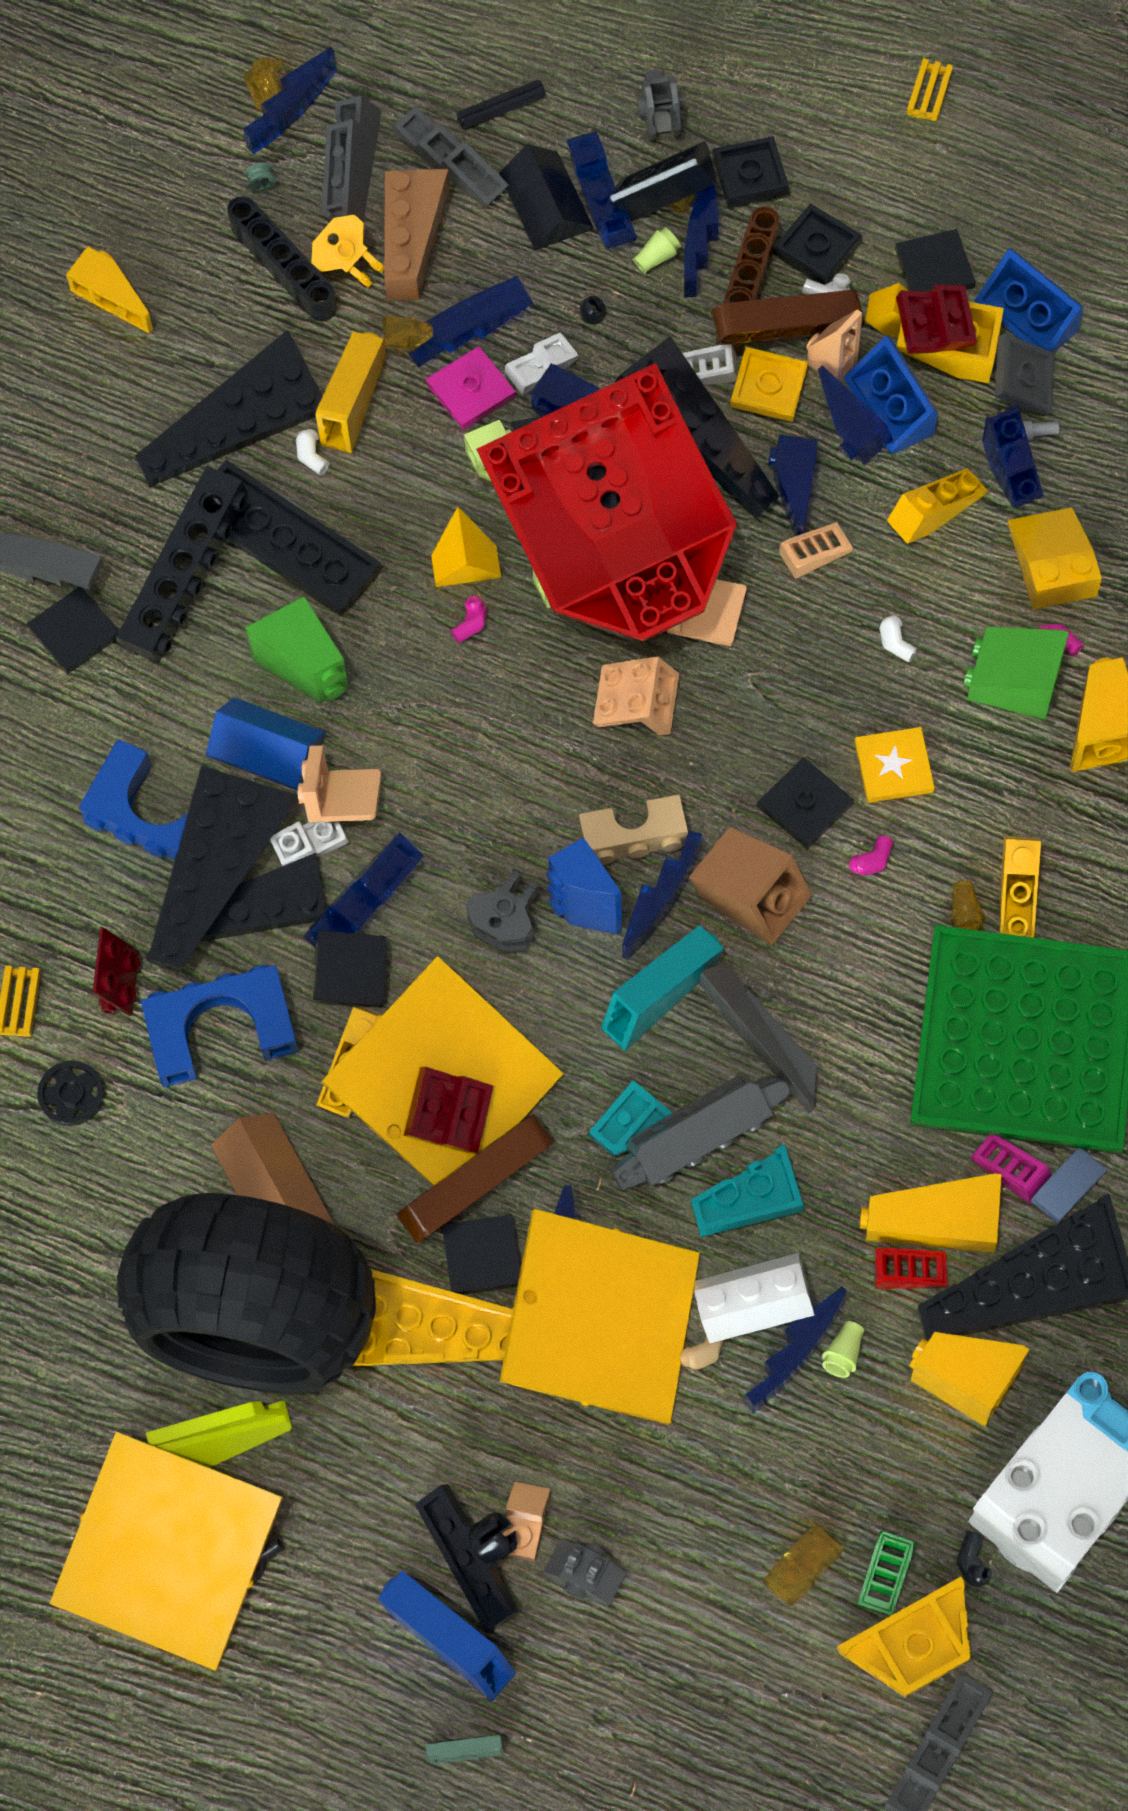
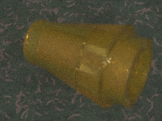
(965, 907)

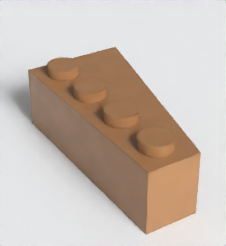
(412, 219)

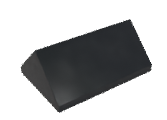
(665, 182)
(544, 197)

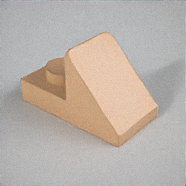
(526, 1512)

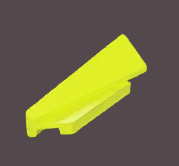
(223, 1433)

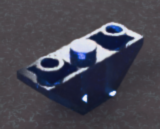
(1011, 456)

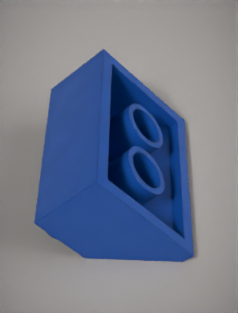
(583, 889)

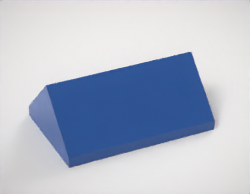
(1031, 303)
(894, 395)
(262, 742)

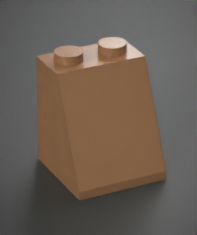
(751, 884)

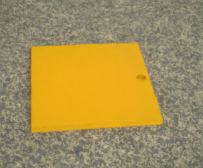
(451, 1030)
(600, 1317)
(166, 1550)

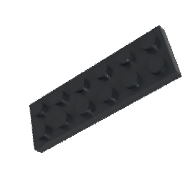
(299, 546)

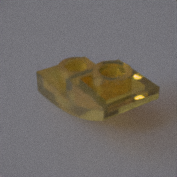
(802, 1564)

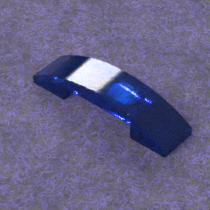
(596, 186)

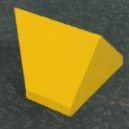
(464, 553)

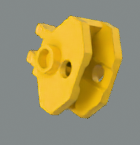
(347, 250)

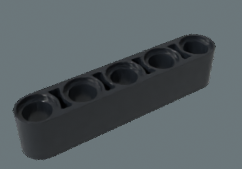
(276, 246)

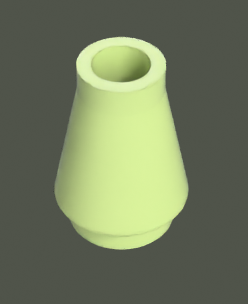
(657, 250)
(843, 1352)

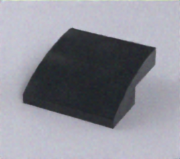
(350, 968)

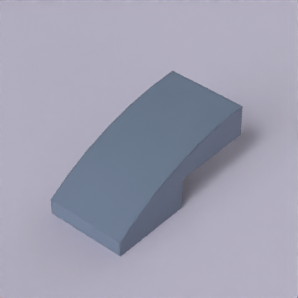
(1068, 1185)

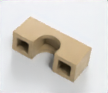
(663, 831)

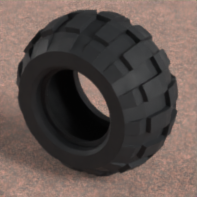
(246, 1293)

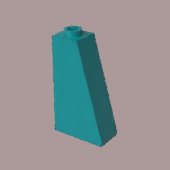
(659, 987)

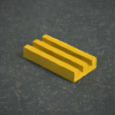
(934, 69)
(20, 973)

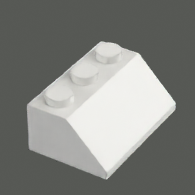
(753, 1298)

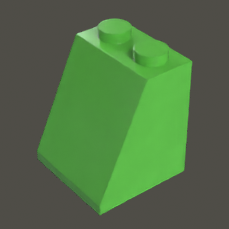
(299, 651)
(1016, 669)

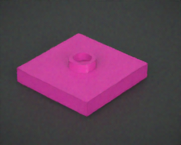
(470, 388)

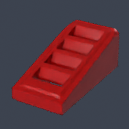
(897, 1255)

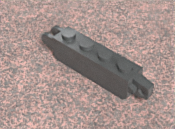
(698, 1129)

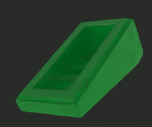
(897, 1543)

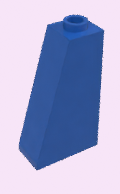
(447, 1635)

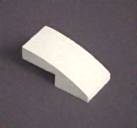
(528, 370)

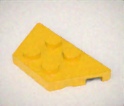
(915, 1642)

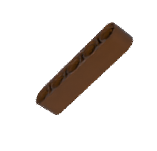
(753, 266)
(782, 316)
(474, 1178)

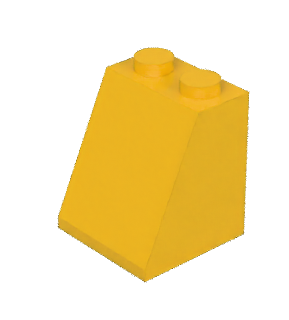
(1102, 717)
(967, 1372)

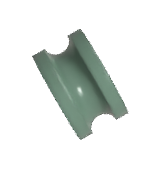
(261, 177)

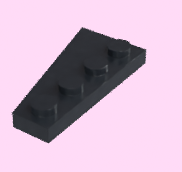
(272, 901)

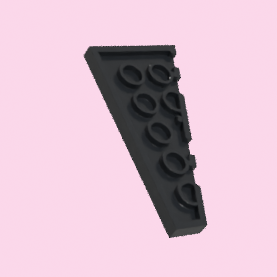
(251, 405)

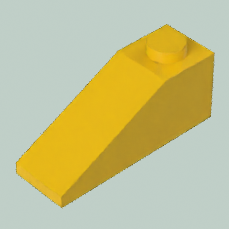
(101, 282)

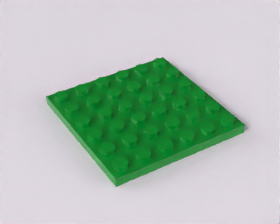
(1024, 1040)

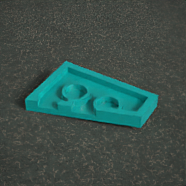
(754, 1196)

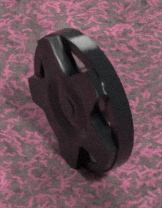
(70, 1093)

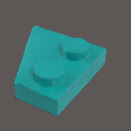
(626, 1117)

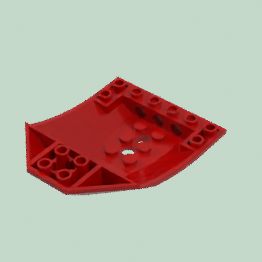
(625, 565)

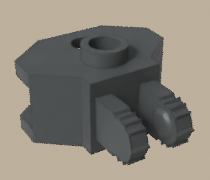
(660, 104)
(503, 916)
(584, 1572)

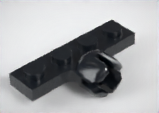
(472, 1554)

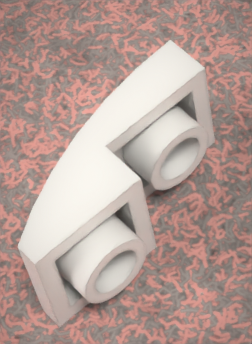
(303, 840)

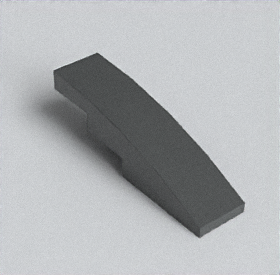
(443, 151)
(48, 561)
(940, 1746)

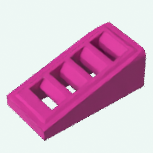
(1030, 1178)

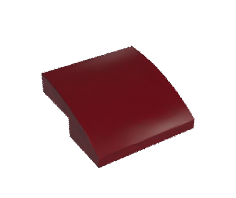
(936, 319)
(448, 1110)

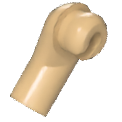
(701, 1355)

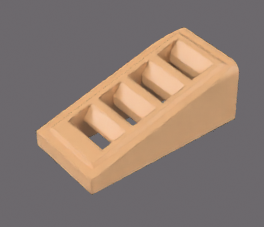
(799, 567)

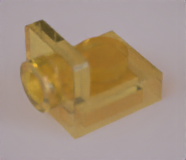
(262, 80)
(405, 332)

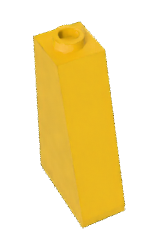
(350, 391)
(938, 1215)

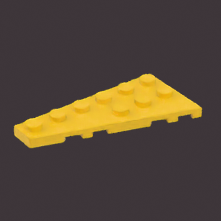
(432, 1325)

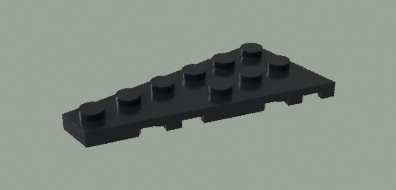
(713, 434)
(219, 843)
(1051, 1274)

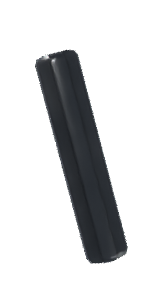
(500, 104)

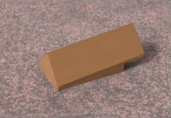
(265, 1165)

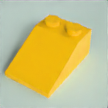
(970, 362)
(1055, 558)

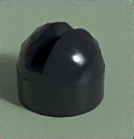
(587, 312)

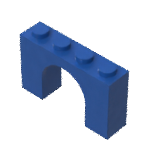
(111, 800)
(173, 1014)

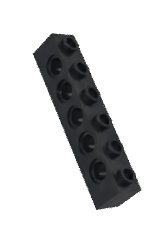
(212, 489)

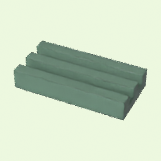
(464, 1749)

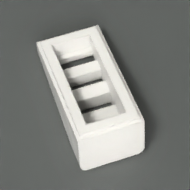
(715, 355)

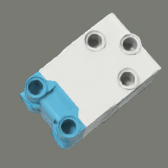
(1060, 1485)

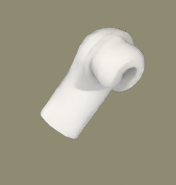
(840, 283)
(307, 454)
(892, 639)

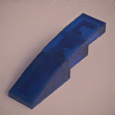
(298, 92)
(701, 228)
(473, 317)
(368, 889)
(656, 903)
(803, 1340)

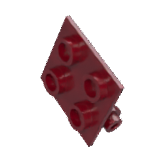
(115, 973)

